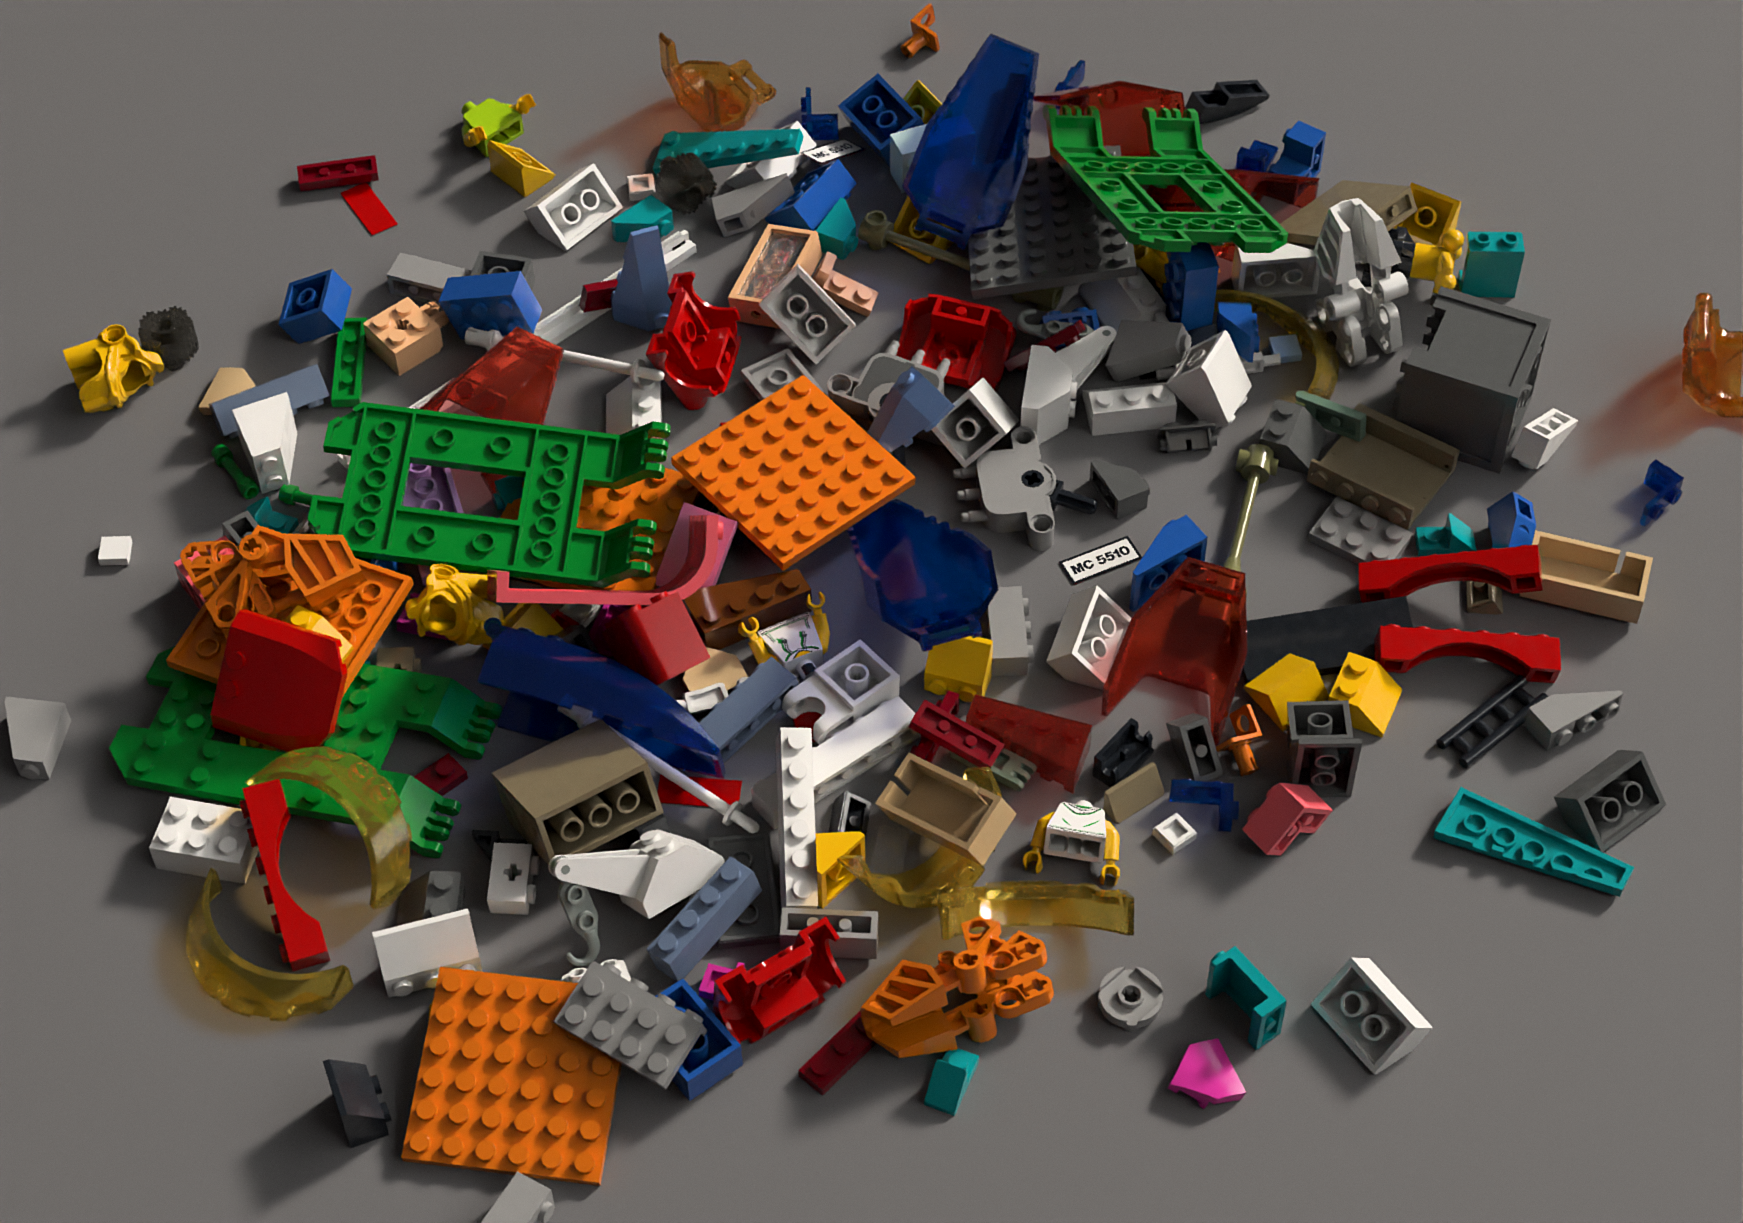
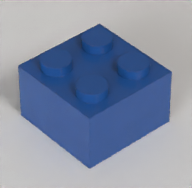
(315, 306)

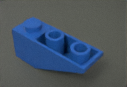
(1241, 326)
(1511, 521)

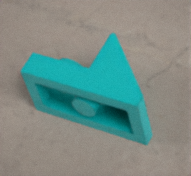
(265, 517)
(1445, 540)
(950, 1080)

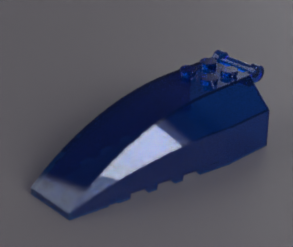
(976, 145)
(922, 574)
(554, 673)

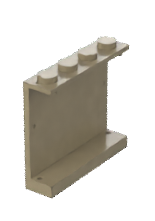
(1388, 471)

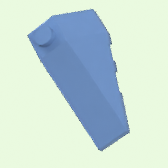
(642, 283)
(907, 410)

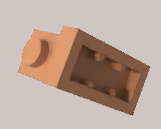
(843, 289)

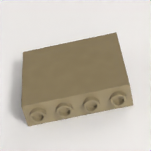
(1388, 201)

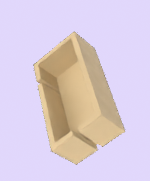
(1584, 578)
(946, 809)

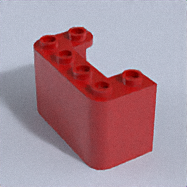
(656, 639)

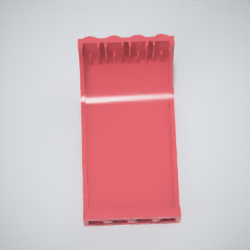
(700, 560)

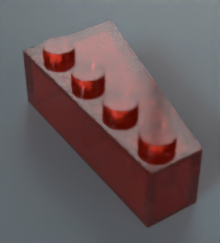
(1049, 741)

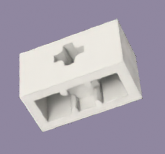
(512, 861)

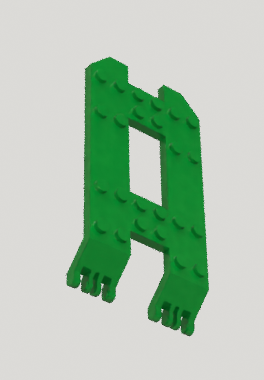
(1174, 159)
(538, 544)
(183, 759)

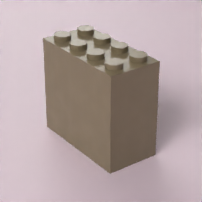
(578, 792)

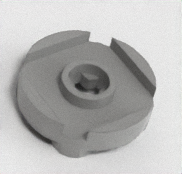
(1130, 1014)

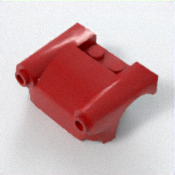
(966, 333)
(695, 345)
(779, 988)

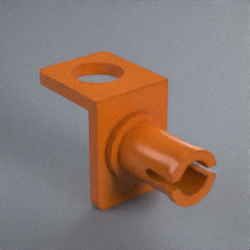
(921, 33)
(1241, 744)

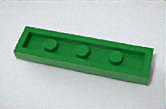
(349, 364)

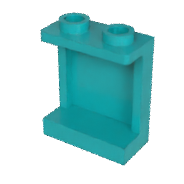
(1492, 264)
(1250, 991)

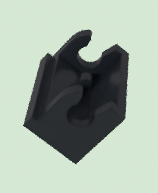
(1122, 754)

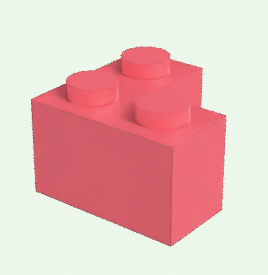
(1284, 815)

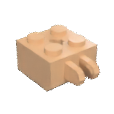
(406, 334)

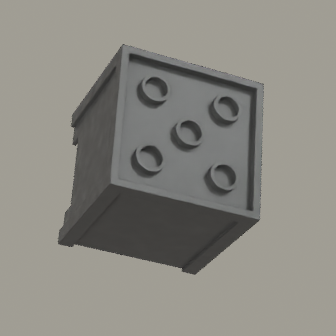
(1473, 376)

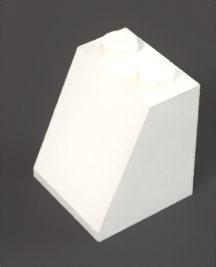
(1212, 380)
(975, 423)
(268, 440)

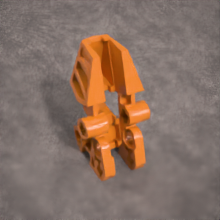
(233, 582)
(906, 1007)

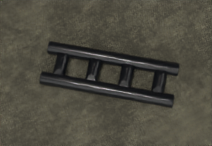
(1492, 737)

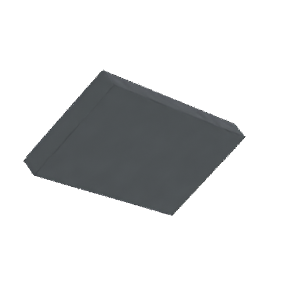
(761, 919)

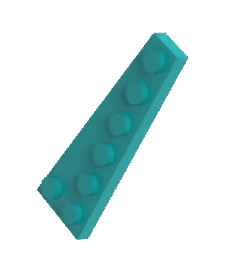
(730, 147)
(1509, 836)

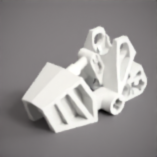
(1351, 235)

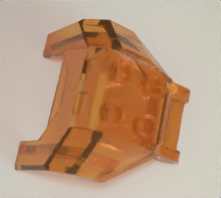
(713, 90)
(1712, 361)

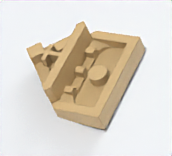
(226, 383)
(720, 668)

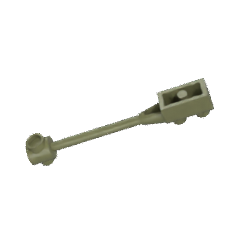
(879, 232)
(1255, 467)

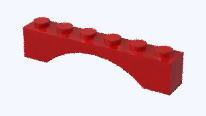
(1508, 568)
(1403, 648)
(301, 933)

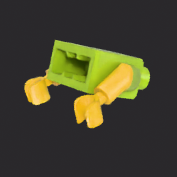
(493, 122)

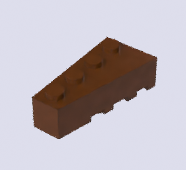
(768, 598)

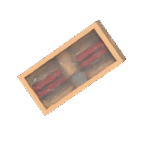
(771, 260)

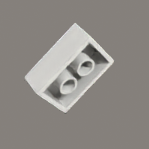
(203, 837)

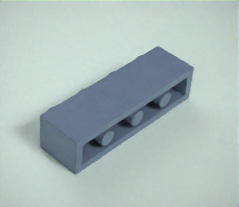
(302, 387)
(748, 707)
(704, 919)

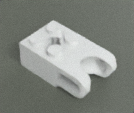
(843, 690)

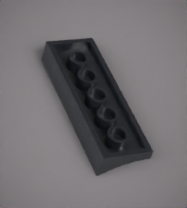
(1321, 635)

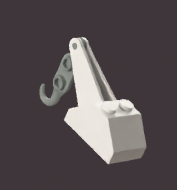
(1057, 376)
(647, 877)

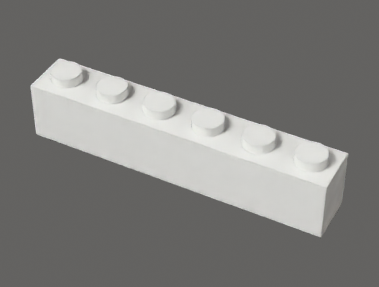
(846, 754)
(796, 818)

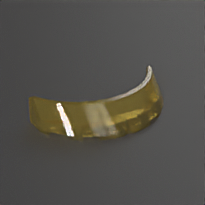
(1307, 333)
(366, 799)
(937, 875)
(1037, 905)
(250, 988)

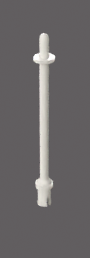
(636, 370)
(731, 812)

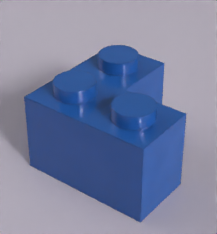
(1301, 151)

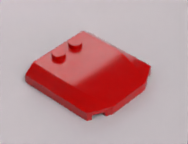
(278, 683)

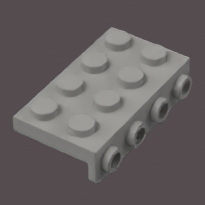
(630, 1023)

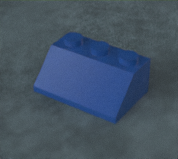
(813, 197)

